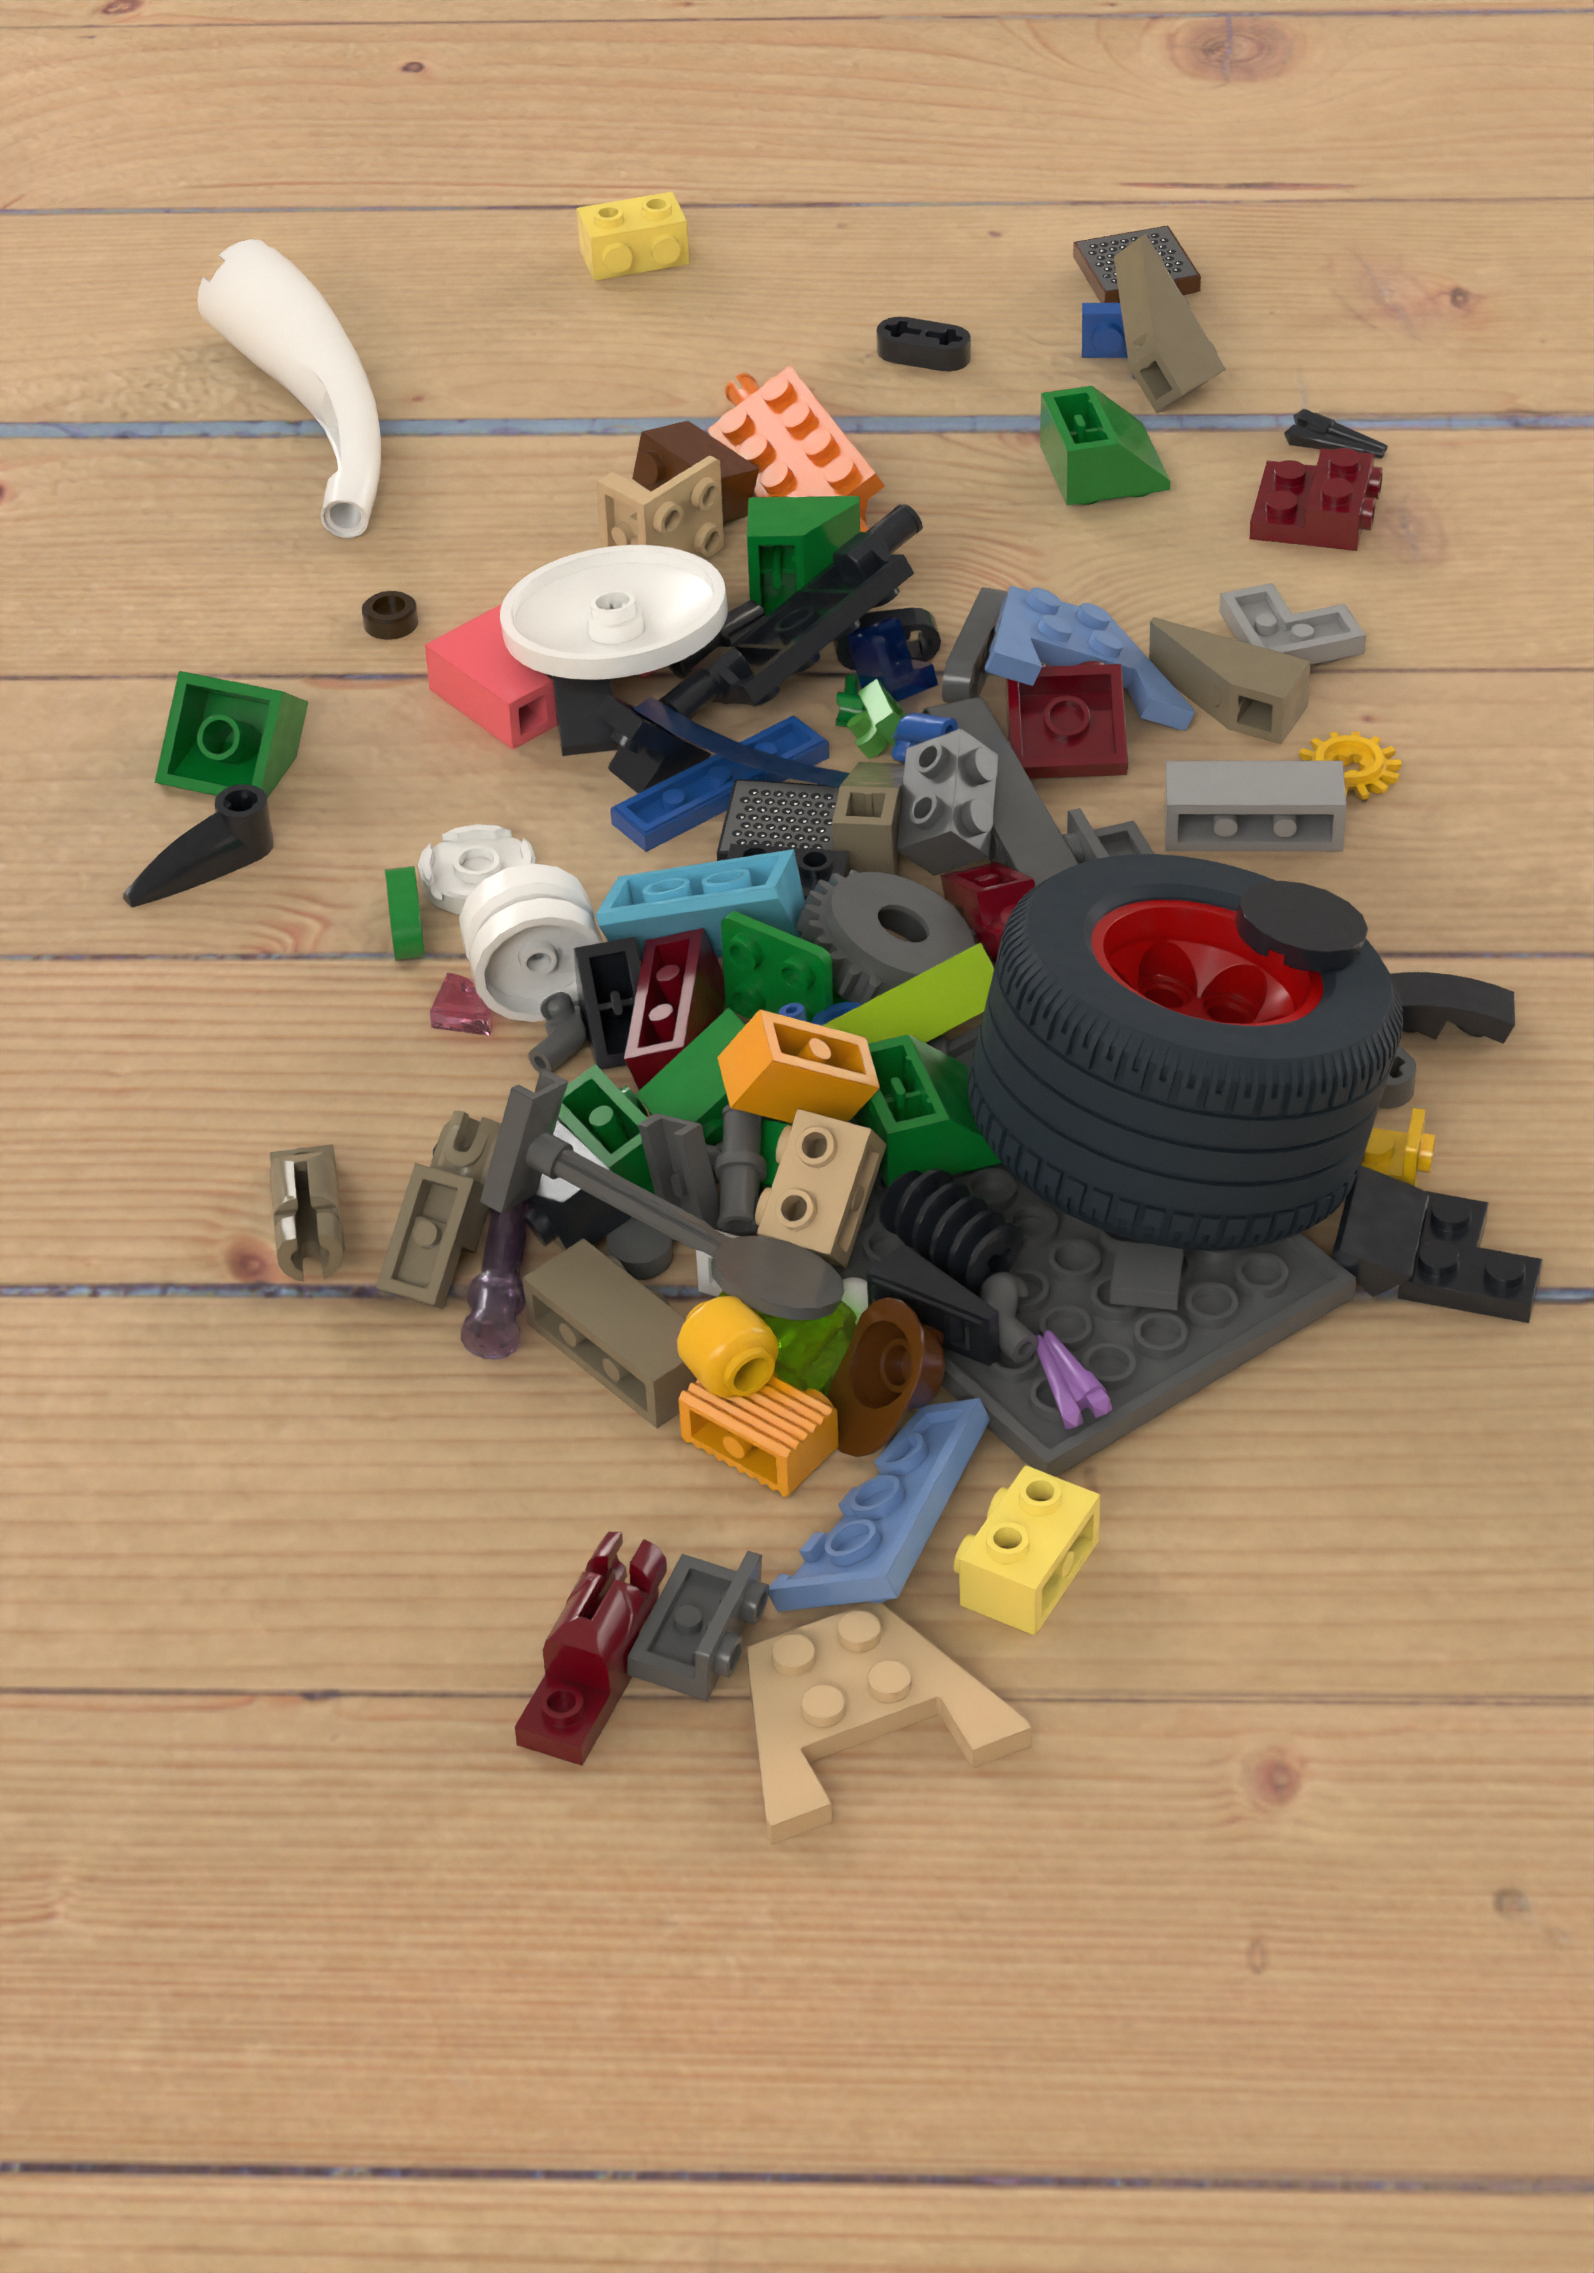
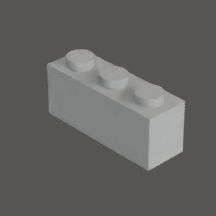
(1254, 806)

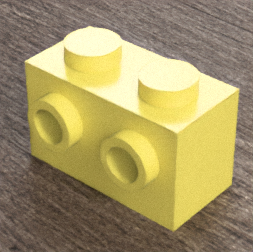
(633, 236)
(1028, 1549)

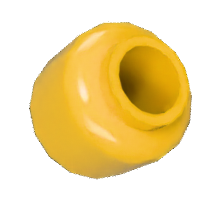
(728, 1347)

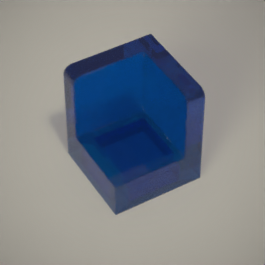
(883, 655)

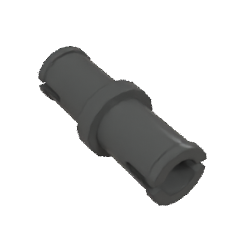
(740, 1171)

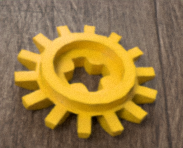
(1374, 764)

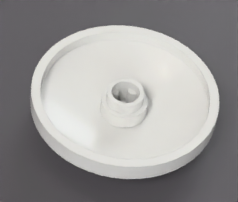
(614, 612)

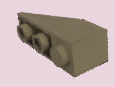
(1161, 333)
(1233, 680)
(869, 816)

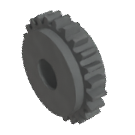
(850, 920)

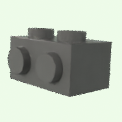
(947, 802)

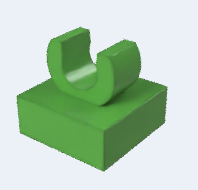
(877, 724)

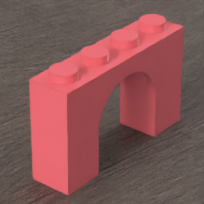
(488, 684)

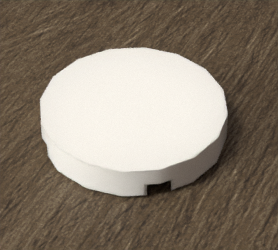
(466, 859)

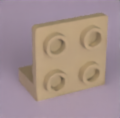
(675, 515)

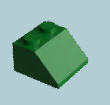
(228, 735)

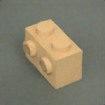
(820, 1185)

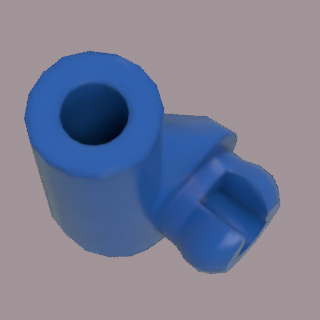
(918, 728)

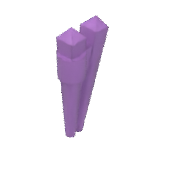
(1070, 1382)

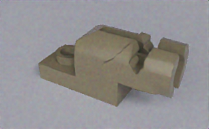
(306, 1209)
(441, 1213)

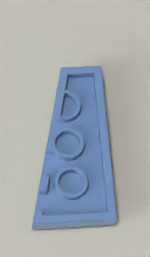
(889, 1515)

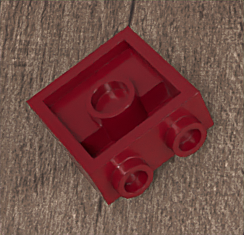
(1318, 503)
(1069, 721)

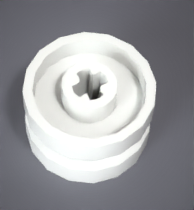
(523, 937)

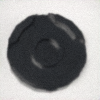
(1303, 923)

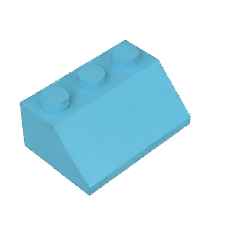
(701, 896)

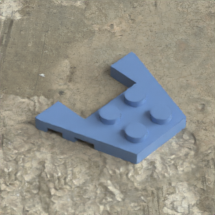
(1042, 629)

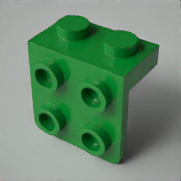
(773, 969)

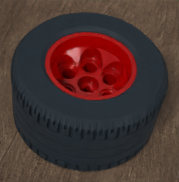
(1167, 1068)

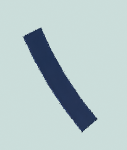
(734, 750)

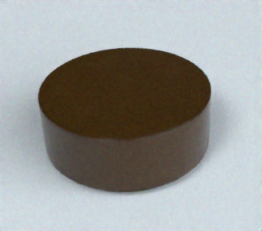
(389, 615)

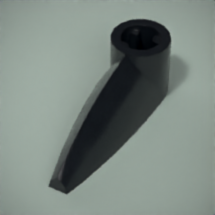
(211, 849)

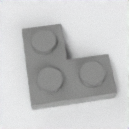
(1264, 620)

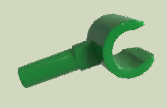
(849, 701)

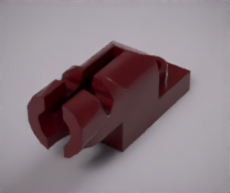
(987, 899)
(590, 1651)

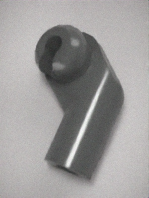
(564, 1031)
(1002, 1293)

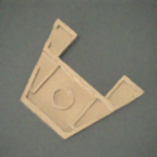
(848, 1685)

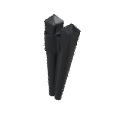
(1319, 432)

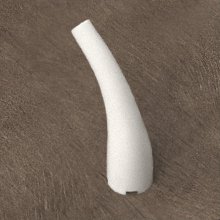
(294, 337)

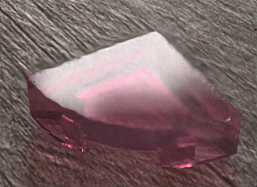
(460, 1008)

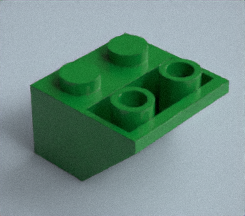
(1097, 448)
(794, 542)
(922, 1111)

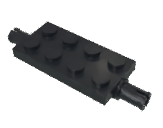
(793, 634)

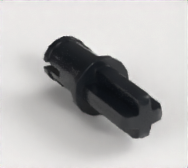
(737, 624)

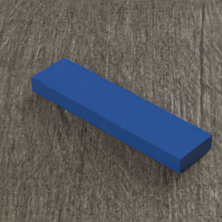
(706, 787)

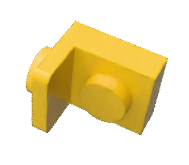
(1401, 1153)

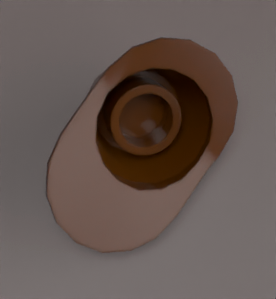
(884, 1373)

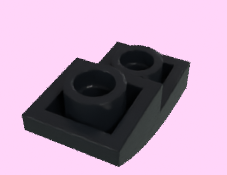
(1468, 1003)

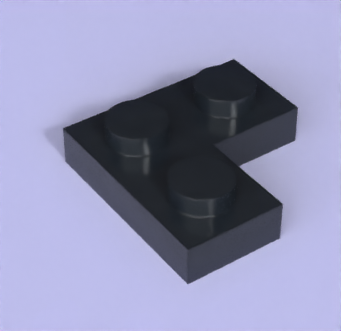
(1463, 1276)

